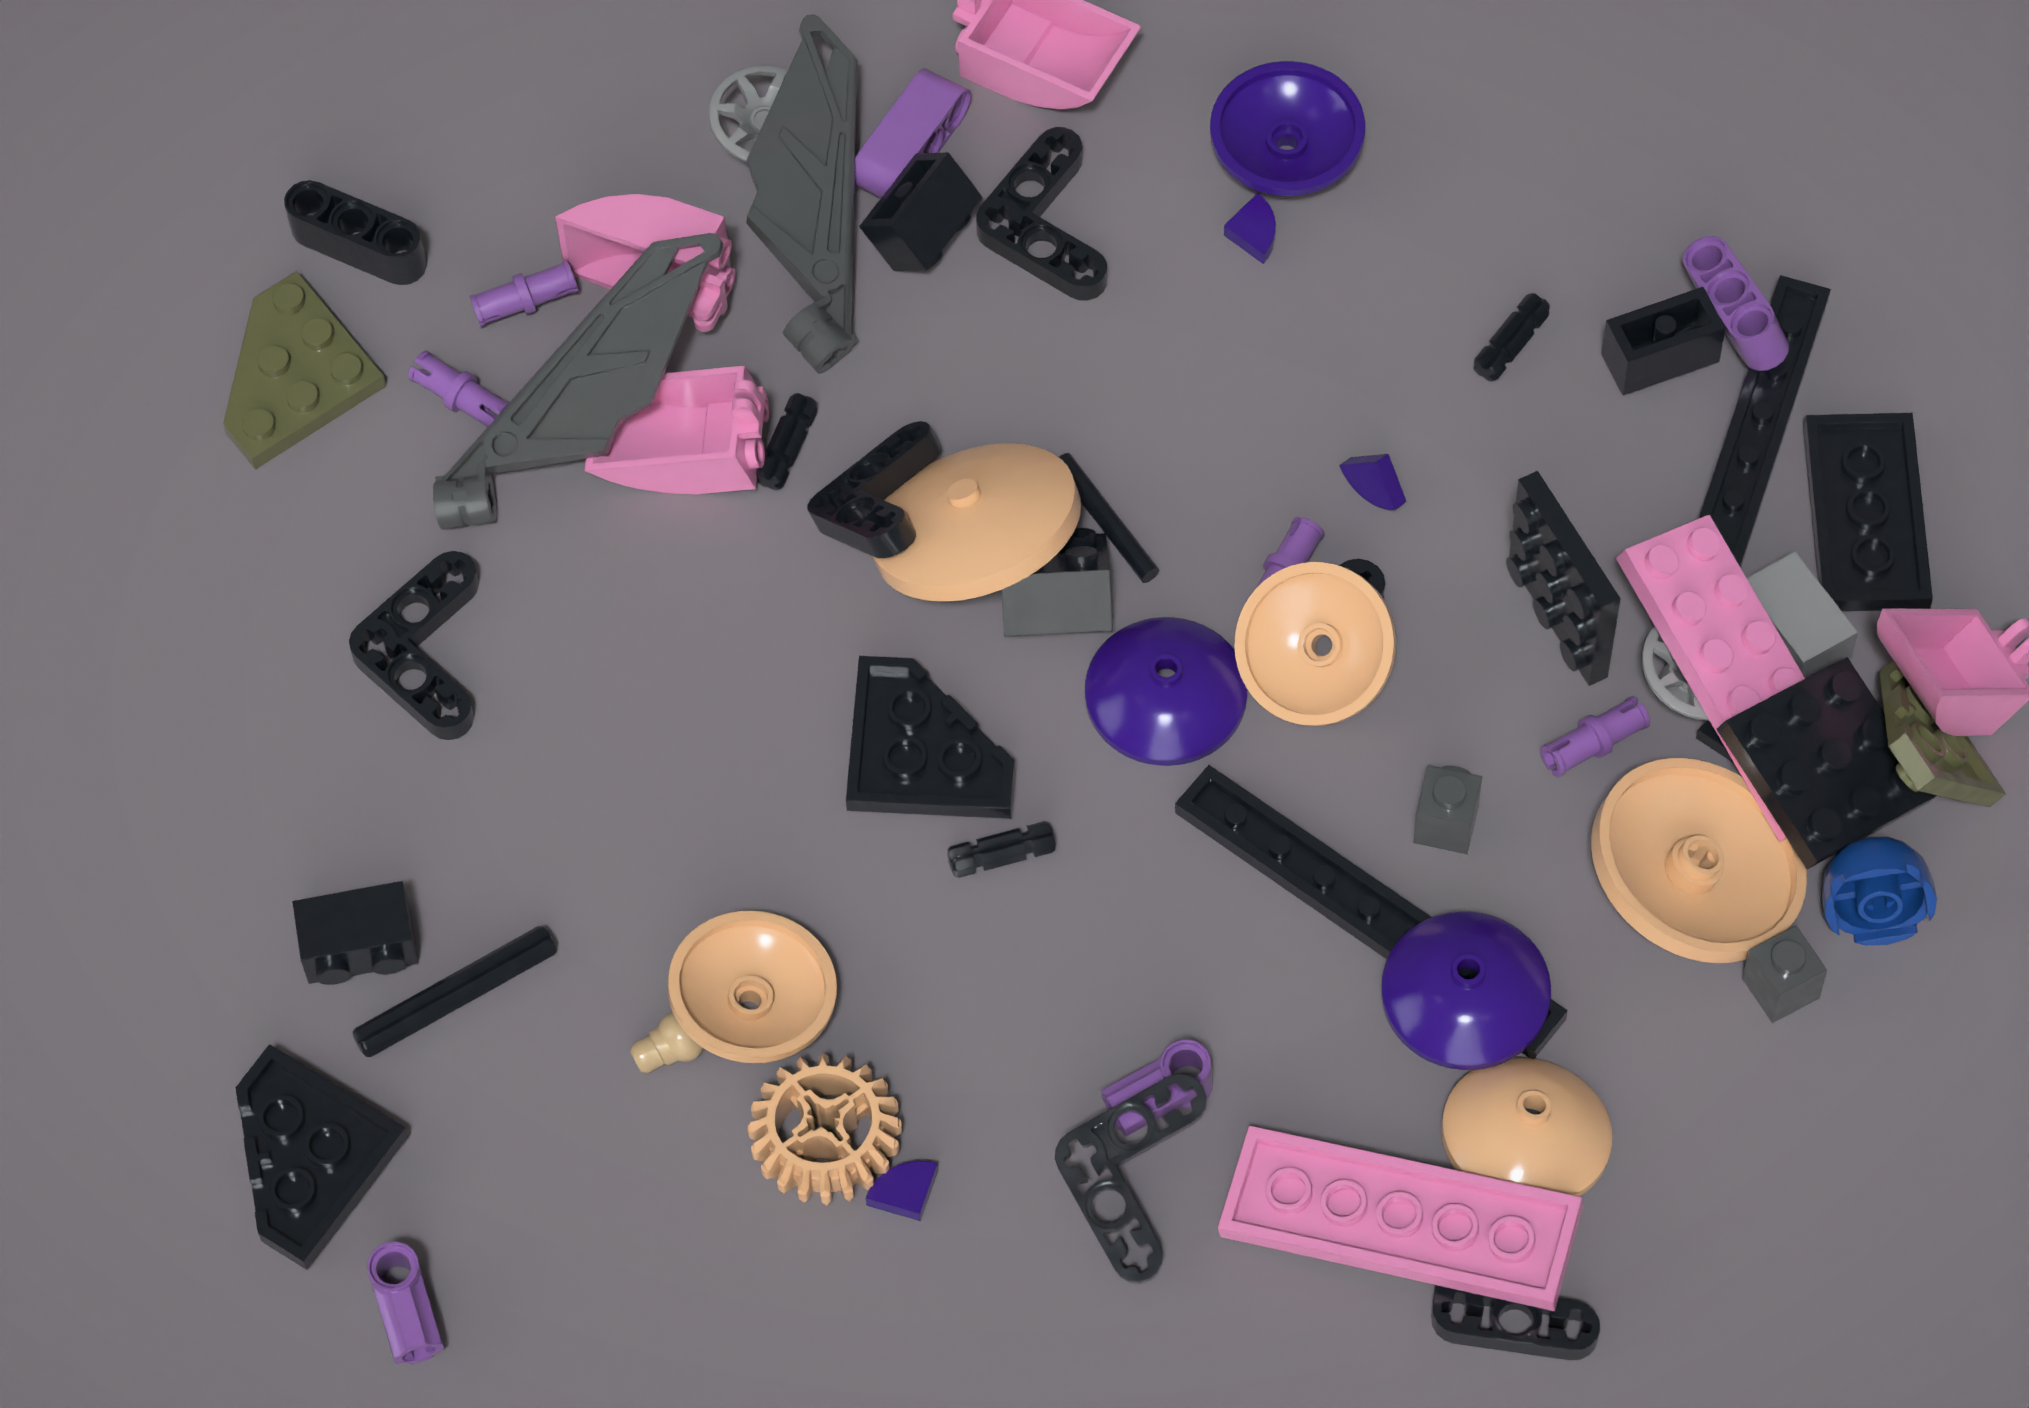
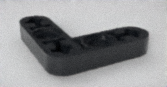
(1026, 220)
(854, 503)
(403, 638)
(1113, 1153)
(1496, 1338)

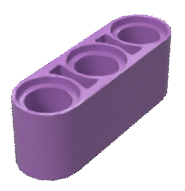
(915, 124)
(1738, 301)

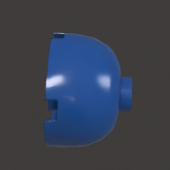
(1878, 891)

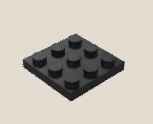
(1562, 579)
(1822, 762)

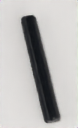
(454, 991)

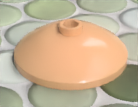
(1280, 636)
(755, 961)
(1496, 1138)

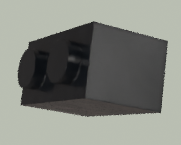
(921, 212)
(1663, 340)
(355, 933)

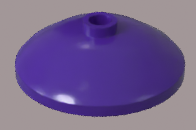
(1287, 107)
(1159, 716)
(1462, 1019)

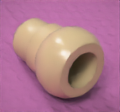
(664, 1046)

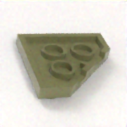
(293, 372)
(1926, 755)

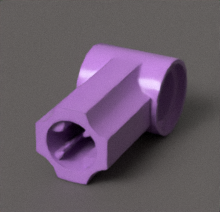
(1175, 1056)
(404, 1305)

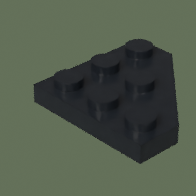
(921, 749)
(308, 1152)

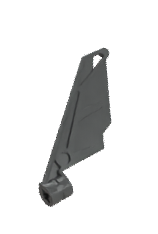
(807, 191)
(587, 385)

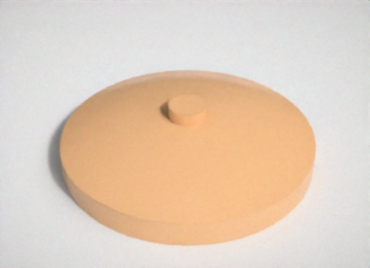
(982, 521)
(1695, 861)

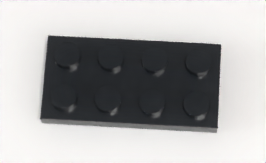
(1868, 511)

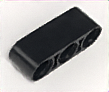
(342, 214)

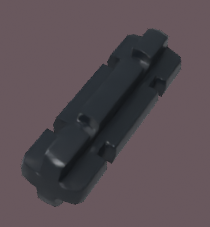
(1511, 337)
(786, 441)
(1001, 849)

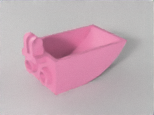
(1040, 49)
(612, 232)
(693, 437)
(1959, 666)

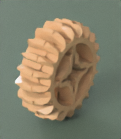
(855, 1099)

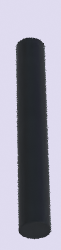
(1111, 523)

